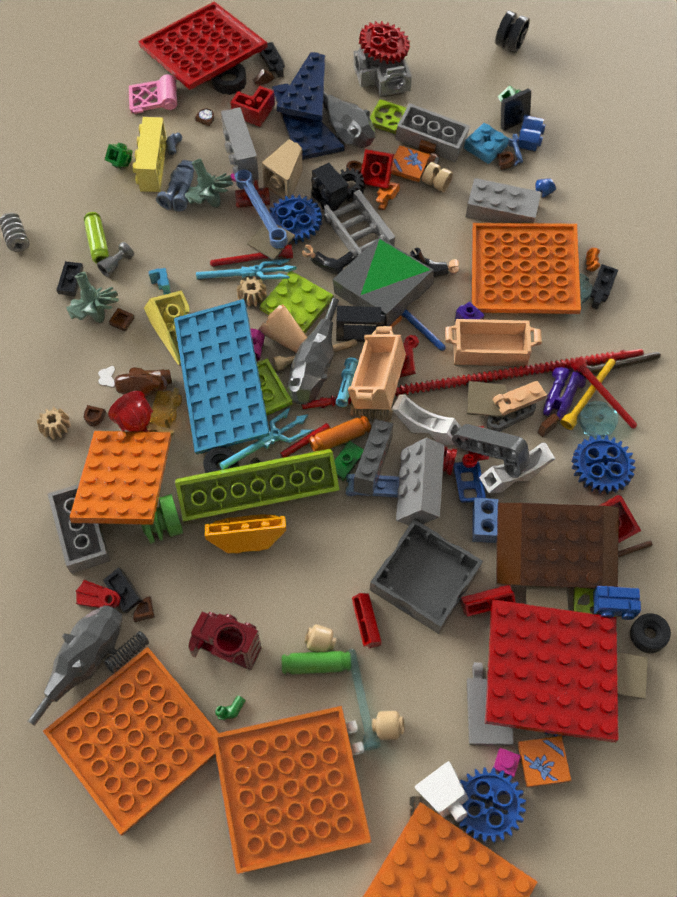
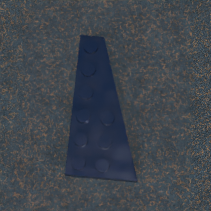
(306, 90)
(308, 133)

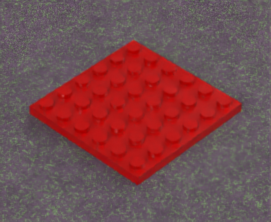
(202, 45)
(552, 671)

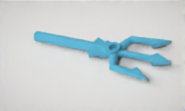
(256, 271)
(275, 435)

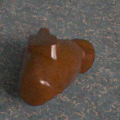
(143, 380)

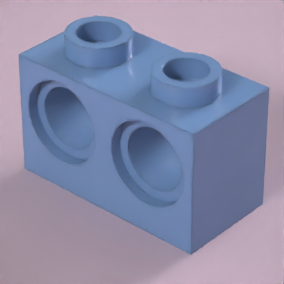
(481, 520)

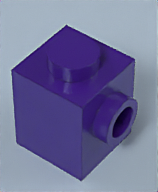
(468, 311)

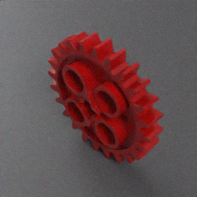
(384, 42)

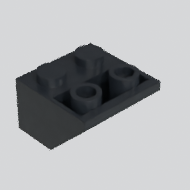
(328, 186)

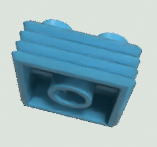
(486, 143)

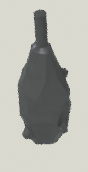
(349, 121)
(312, 361)
(81, 654)

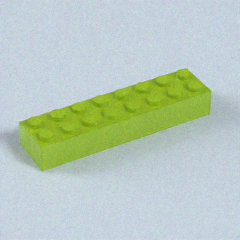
(257, 484)

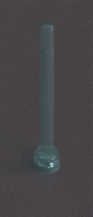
(370, 740)

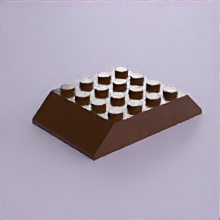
(557, 545)

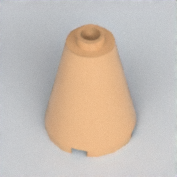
(283, 329)

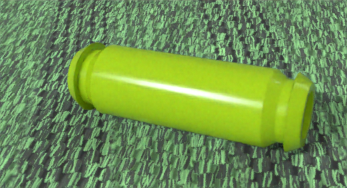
(96, 237)

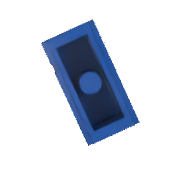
(617, 602)

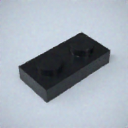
(68, 284)
(121, 584)

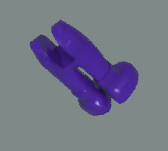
(564, 403)

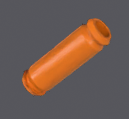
(340, 434)

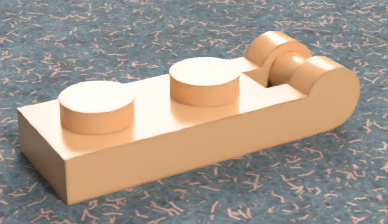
(520, 398)

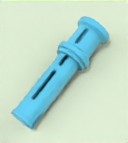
(347, 379)

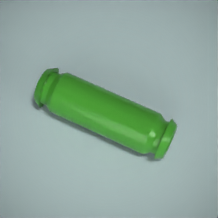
(316, 662)

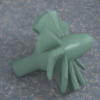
(207, 186)
(91, 301)

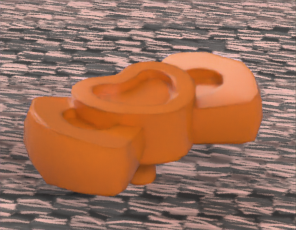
(592, 259)

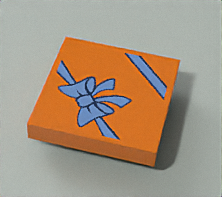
(409, 163)
(544, 761)

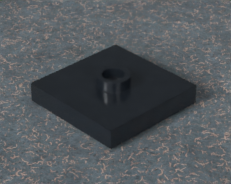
(515, 108)

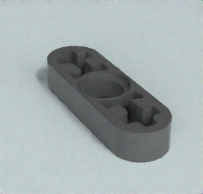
(507, 422)

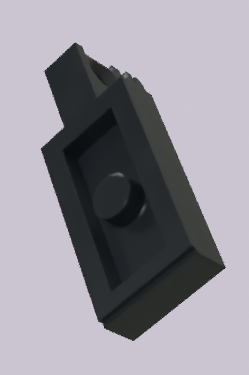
(273, 59)
(603, 285)

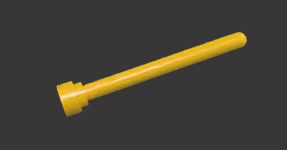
(570, 420)

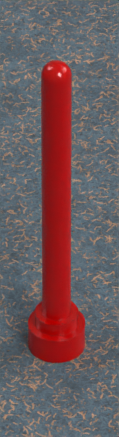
(286, 253)
(580, 366)

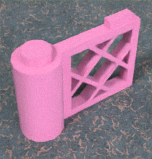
(165, 94)

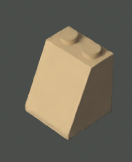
(283, 169)

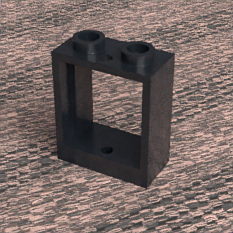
(357, 315)

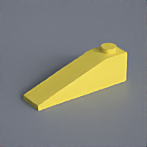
(161, 314)

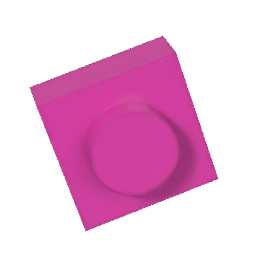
(506, 761)

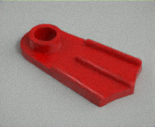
(95, 595)

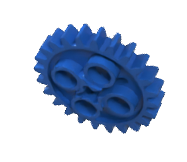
(297, 216)
(603, 464)
(497, 786)

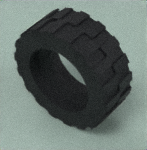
(232, 86)

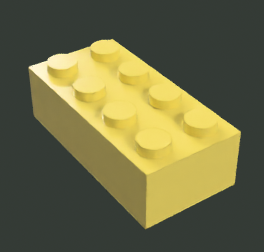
(150, 154)

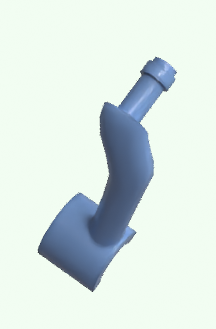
(513, 143)

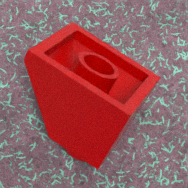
(377, 168)
(627, 523)

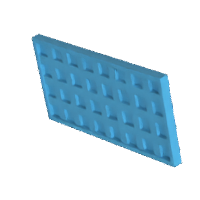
(221, 377)

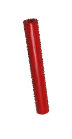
(302, 442)

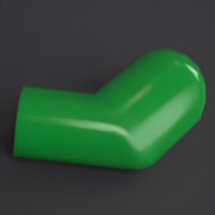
(232, 711)

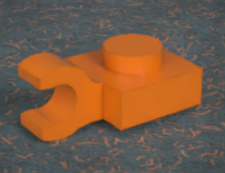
(385, 194)

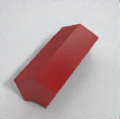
(481, 601)
(366, 620)

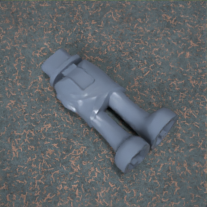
(180, 181)

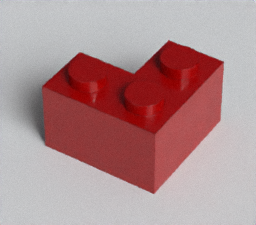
(255, 107)

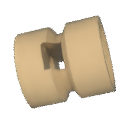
(438, 177)

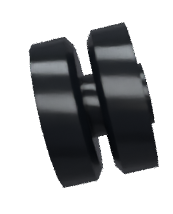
(512, 31)

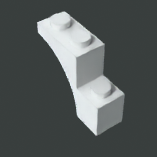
(422, 421)
(497, 480)

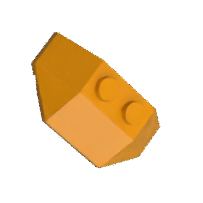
(245, 532)

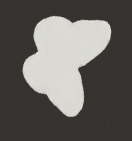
(106, 378)

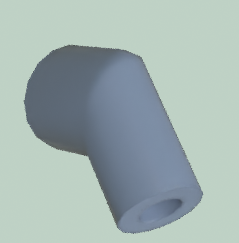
(171, 141)

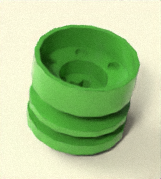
(165, 519)

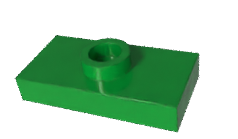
(347, 460)

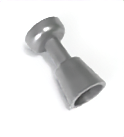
(110, 263)

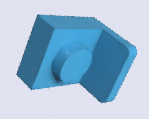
(161, 277)

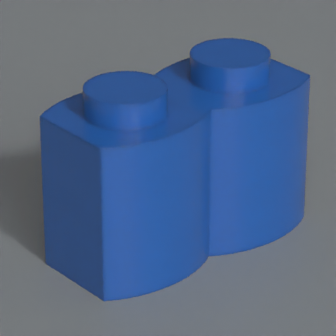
(530, 133)

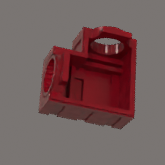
(226, 639)

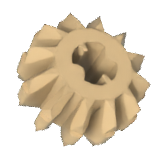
(252, 291)
(53, 423)

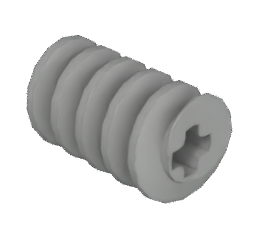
(13, 232)

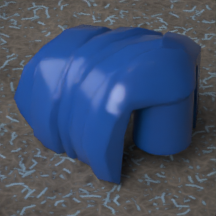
(545, 185)

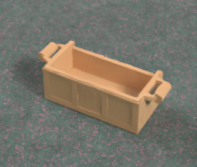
(492, 342)
(378, 370)

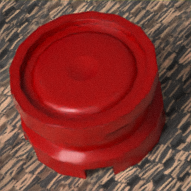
(448, 460)

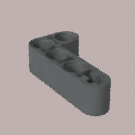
(500, 445)

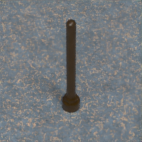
(625, 362)

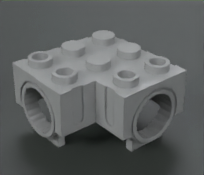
(388, 77)

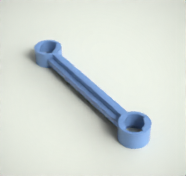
(260, 207)

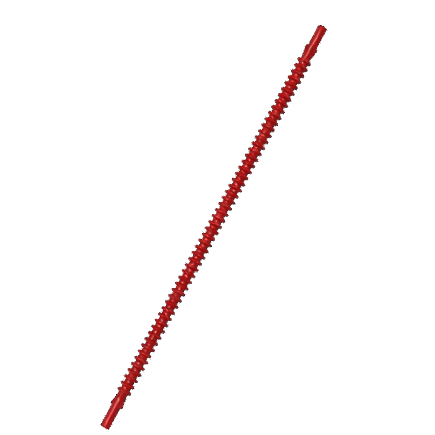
(323, 402)

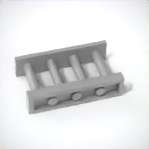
(367, 214)

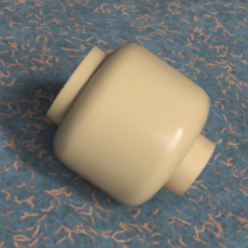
(319, 639)
(388, 725)

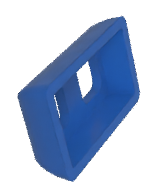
(464, 485)

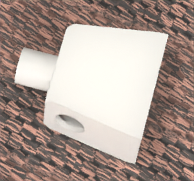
(444, 792)

